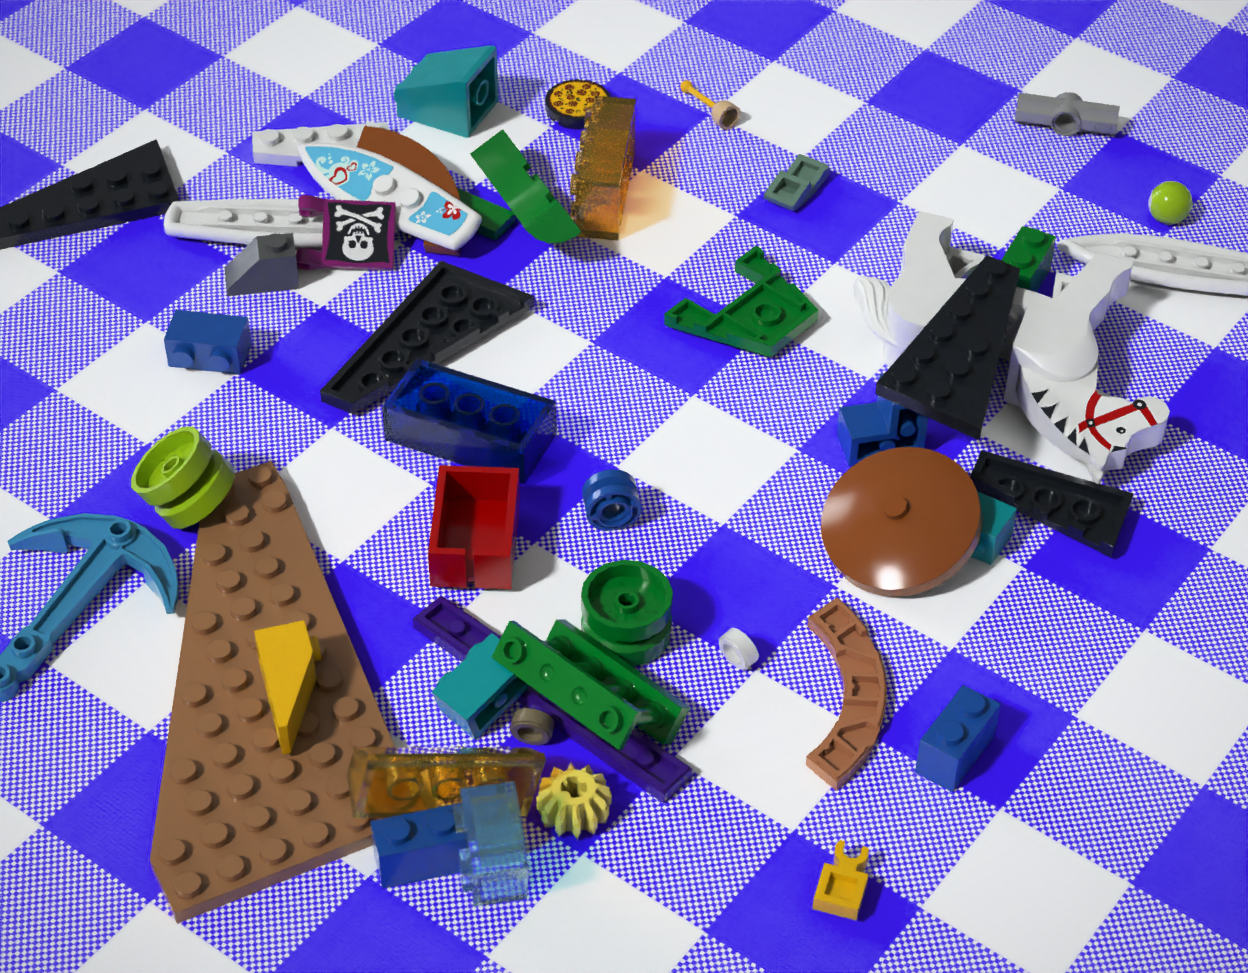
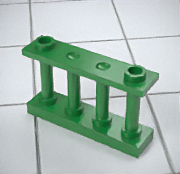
(591, 683)

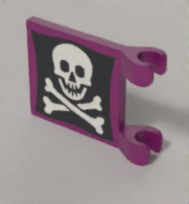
(353, 235)

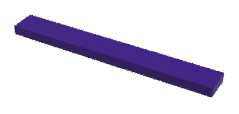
(639, 761)

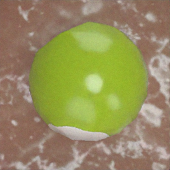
(1170, 202)

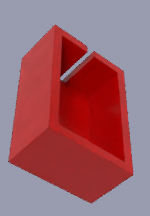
(474, 527)

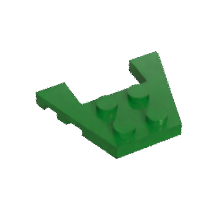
(756, 321)

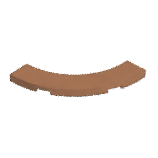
(863, 694)

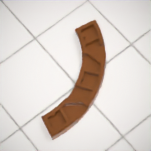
(414, 157)

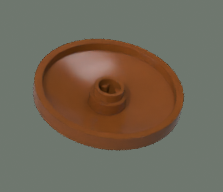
(901, 521)

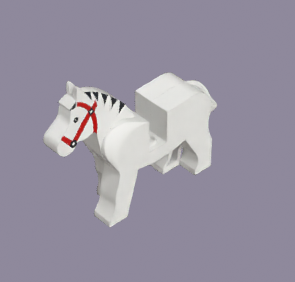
(1045, 340)

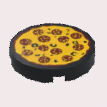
(570, 99)

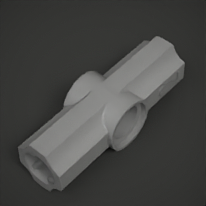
(1067, 113)

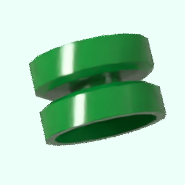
(628, 610)

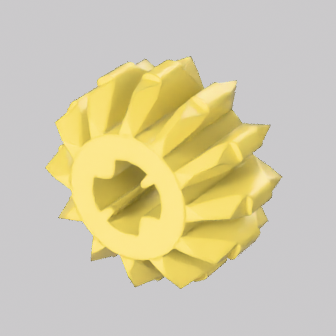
(573, 800)

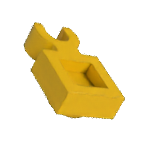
(842, 884)

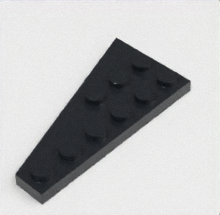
(103, 196)
(432, 324)
(956, 355)

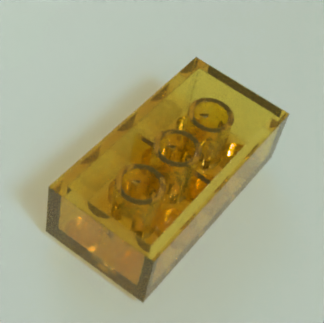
(604, 167)

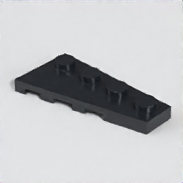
(1058, 500)

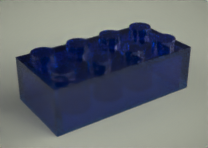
(469, 419)

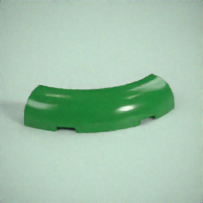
(524, 195)

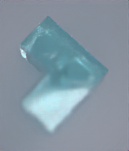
(495, 853)

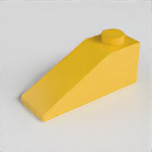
(289, 675)

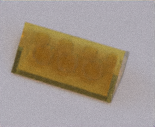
(420, 778)

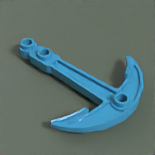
(110, 545)

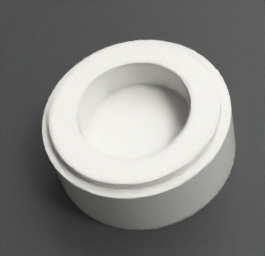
(738, 649)

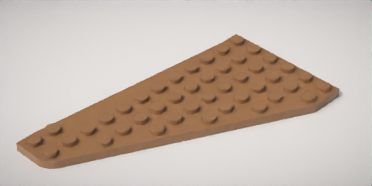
(228, 799)

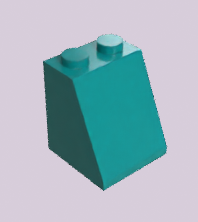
(451, 90)

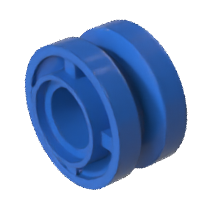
(611, 500)

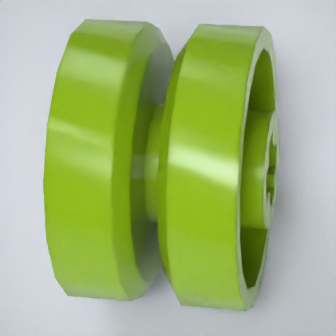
(183, 477)

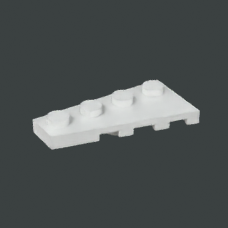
(281, 145)

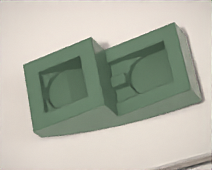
(798, 184)

